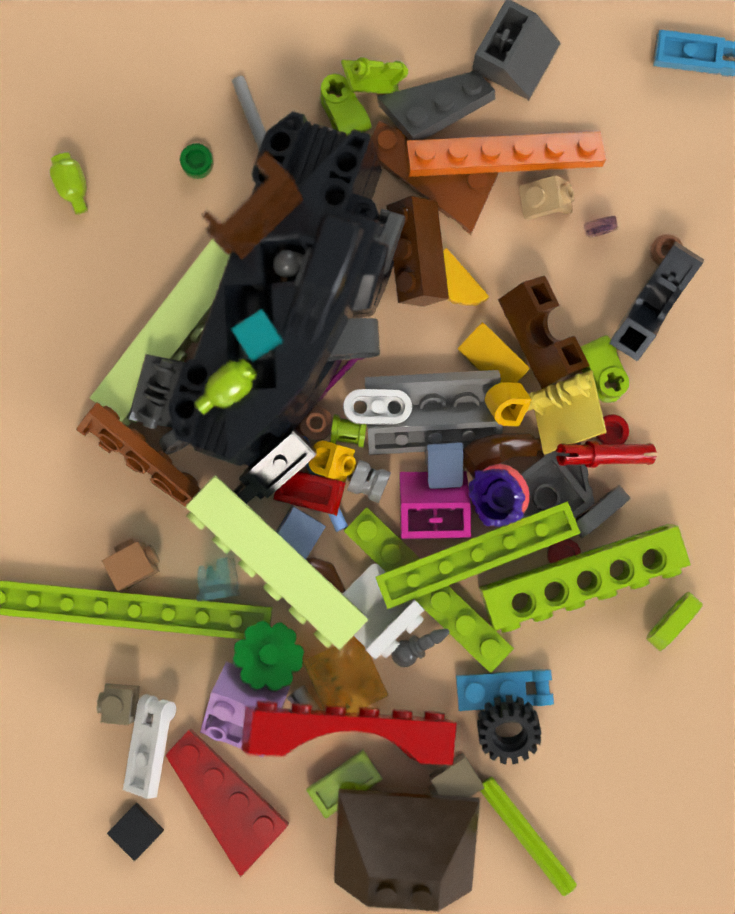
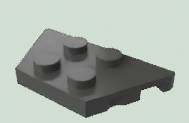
(556, 484)

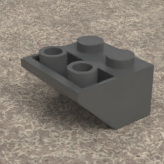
(516, 50)

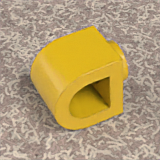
(508, 403)
(333, 461)

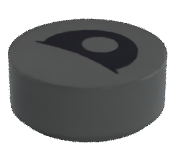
(170, 444)

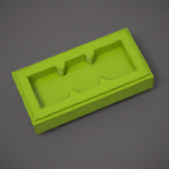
(353, 774)

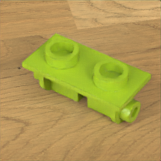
(374, 76)

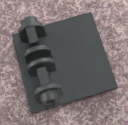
(155, 391)

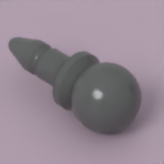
(408, 651)

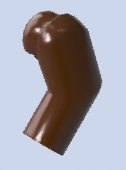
(328, 571)

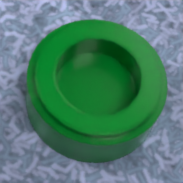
(196, 161)

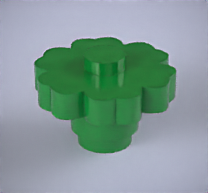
(268, 656)

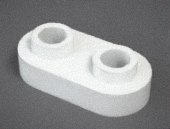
(377, 406)

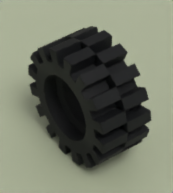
(509, 746)

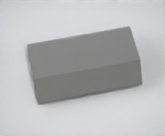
(442, 412)

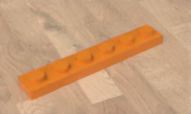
(504, 153)

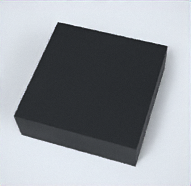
(135, 831)

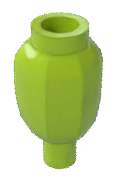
(69, 181)
(227, 386)

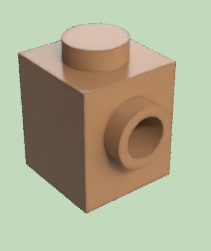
(131, 564)

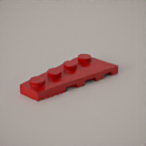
(230, 806)

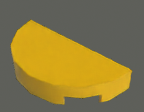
(461, 285)

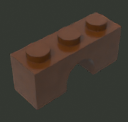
(528, 313)

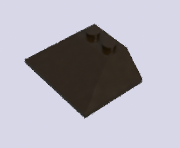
(405, 848)

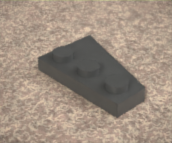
(436, 105)

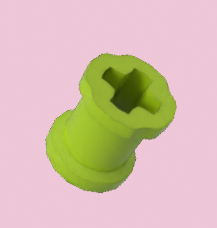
(347, 431)

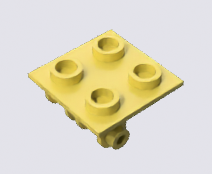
(568, 412)

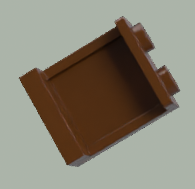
(258, 213)

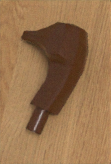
(498, 448)

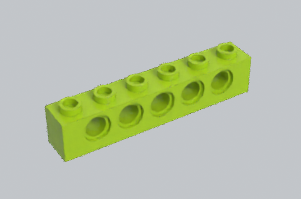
(669, 559)

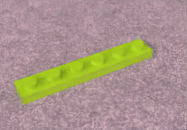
(477, 555)
(443, 604)

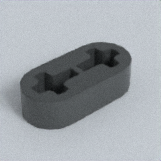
(602, 510)

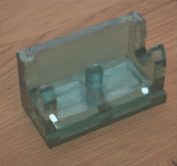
(218, 583)

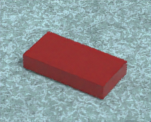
(312, 492)

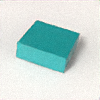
(257, 335)

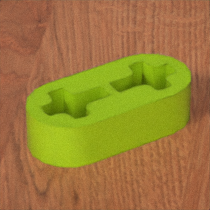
(674, 621)

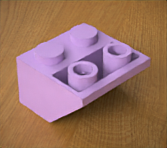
(227, 705)

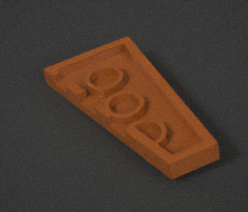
(457, 195)
(139, 456)

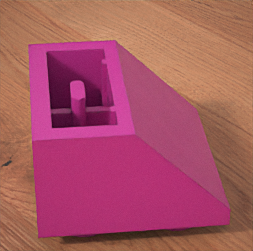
(433, 512)

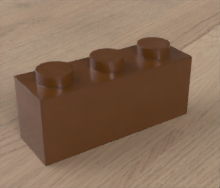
(419, 253)

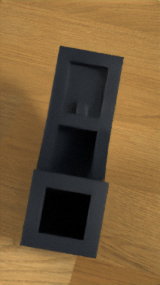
(655, 301)

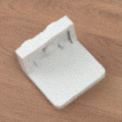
(383, 624)

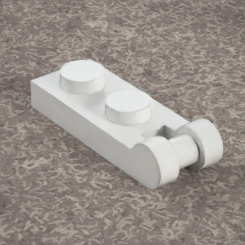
(148, 746)

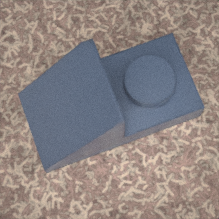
(444, 465)

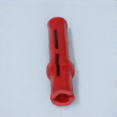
(593, 454)

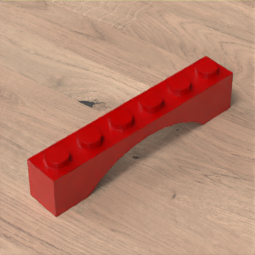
(281, 730)

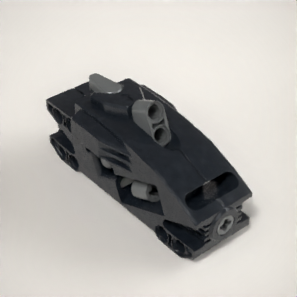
(336, 271)

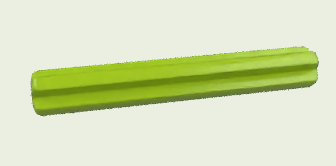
(528, 837)

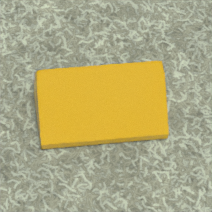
(489, 352)

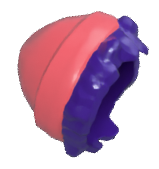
(499, 495)

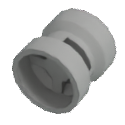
(377, 481)

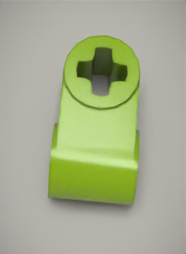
(345, 111)
(605, 367)

